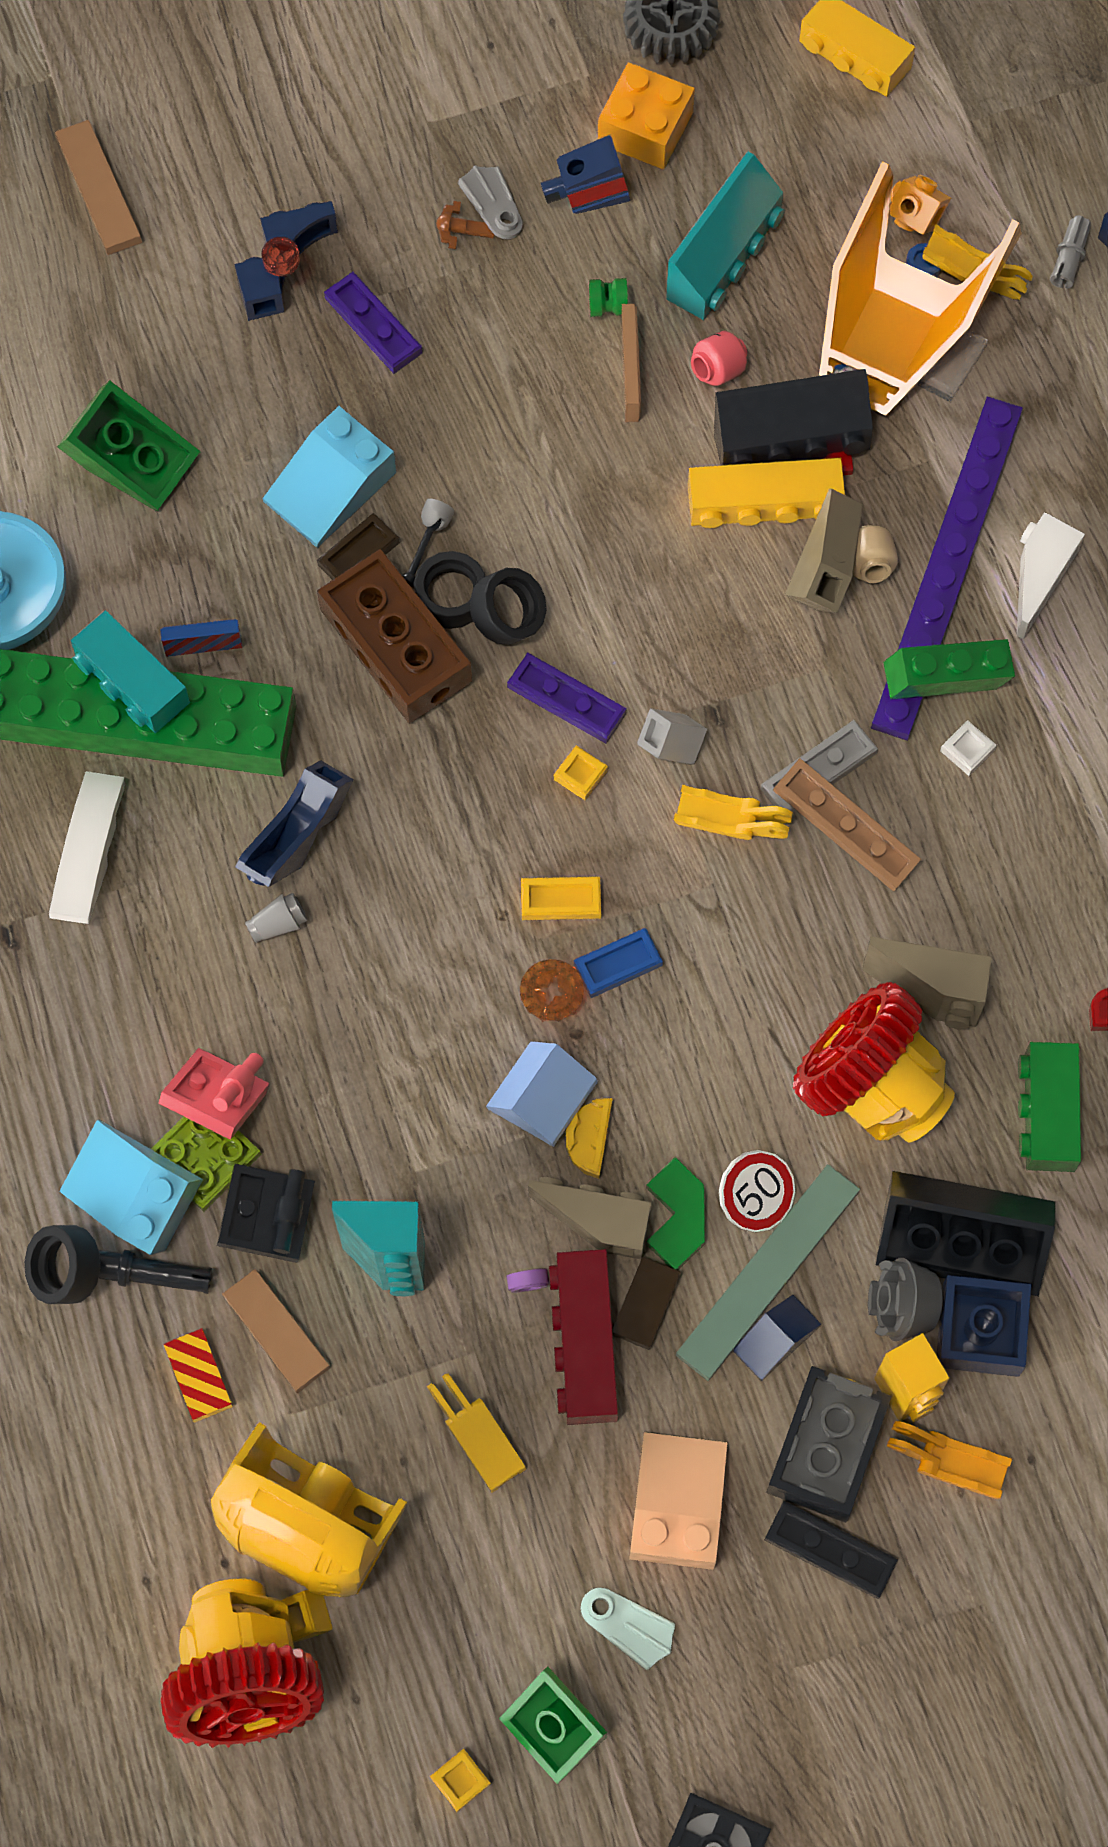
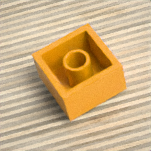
(646, 115)

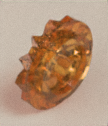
(542, 975)

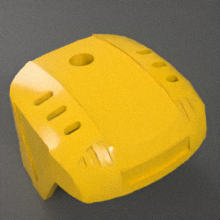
(303, 1524)

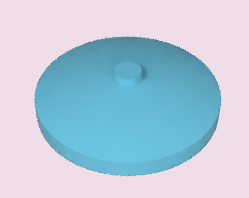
(29, 580)

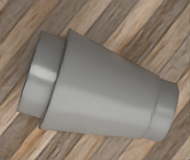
(277, 918)

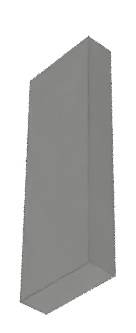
(831, 759)

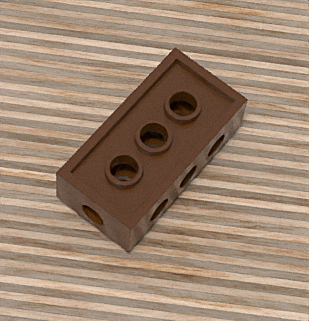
(387, 658)

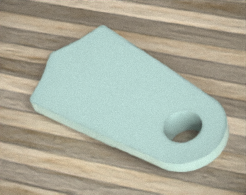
(630, 1627)

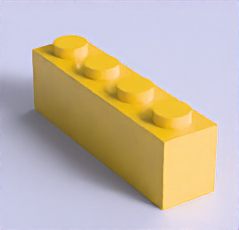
(761, 491)

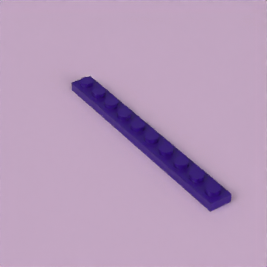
(952, 551)

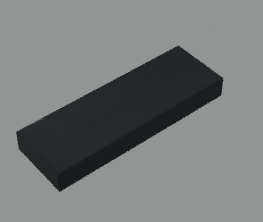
(831, 1550)

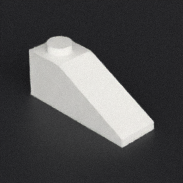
(1044, 561)

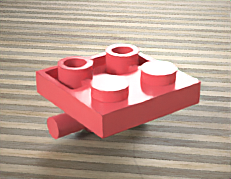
(216, 1091)

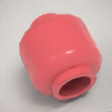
(719, 358)

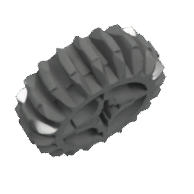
(692, 30)

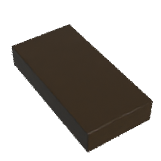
(357, 545)
(646, 1303)

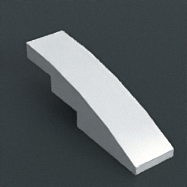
(86, 848)

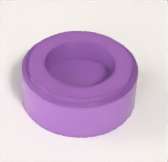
(527, 1280)

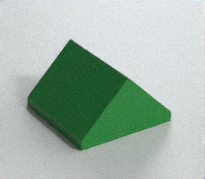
(553, 1725)

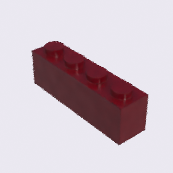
(586, 1337)

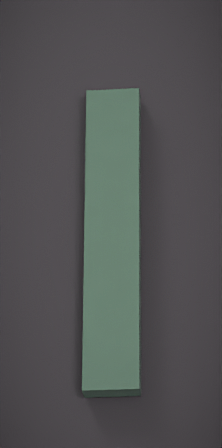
(767, 1272)

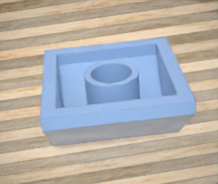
(543, 1091)

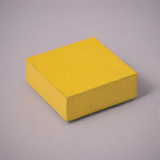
(580, 772)
(460, 1780)

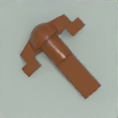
(447, 224)

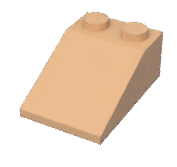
(678, 1501)

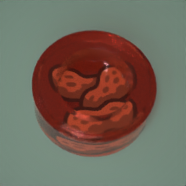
(280, 256)

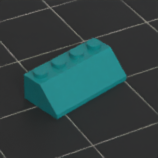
(724, 238)
(384, 1242)

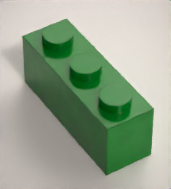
(949, 668)
(1050, 1107)

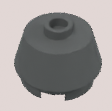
(905, 1300)

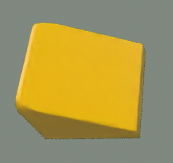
(307, 1615)

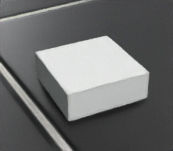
(968, 748)

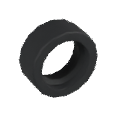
(446, 563)
(531, 598)
(83, 1264)

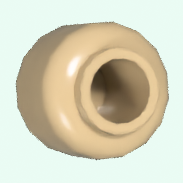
(874, 554)

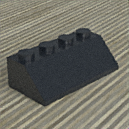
(794, 419)
(966, 1230)

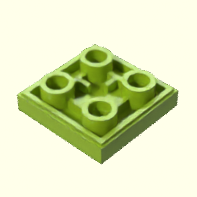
(206, 1156)

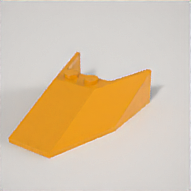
(893, 314)

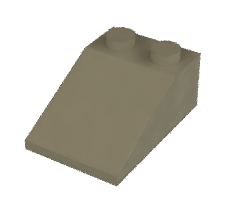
(942, 981)

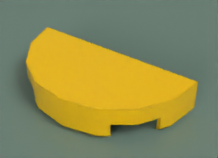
(588, 1135)

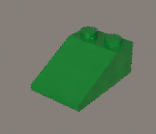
(128, 447)

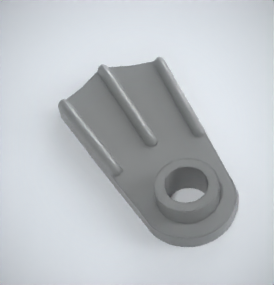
(492, 200)

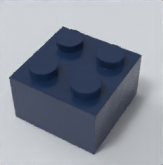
(984, 1326)

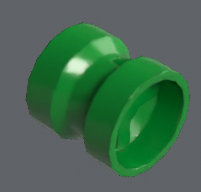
(607, 296)

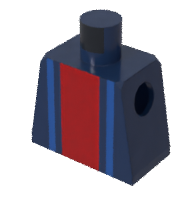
(589, 178)

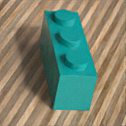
(129, 672)

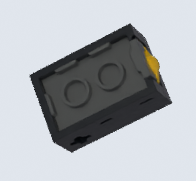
(828, 1444)

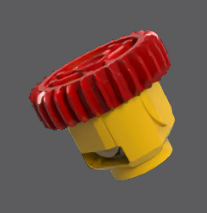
(877, 1068)
(239, 1670)

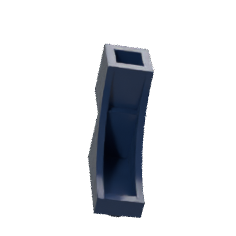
(304, 226)

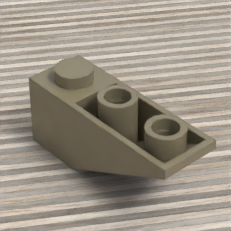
(828, 555)
(599, 1218)

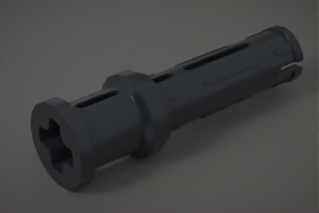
(128, 1268)

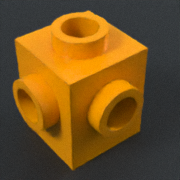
(917, 204)

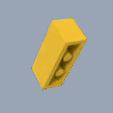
(857, 45)
(912, 1379)

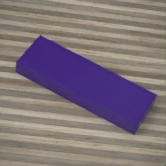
(373, 322)
(566, 698)

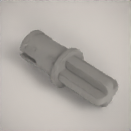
(1071, 252)

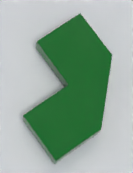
(685, 1230)

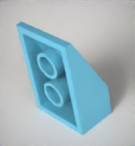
(330, 477)
(130, 1188)

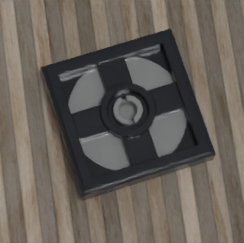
(715, 1826)

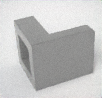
(672, 736)

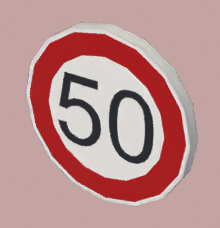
(757, 1191)

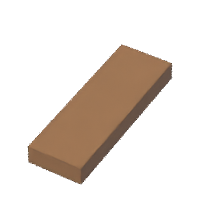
(631, 368)
(276, 1331)

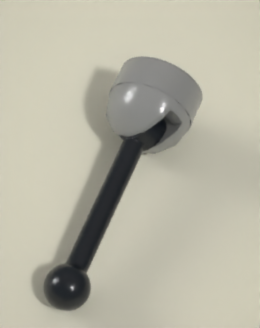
(435, 516)

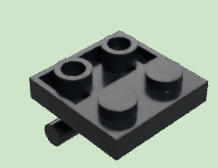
(266, 1212)

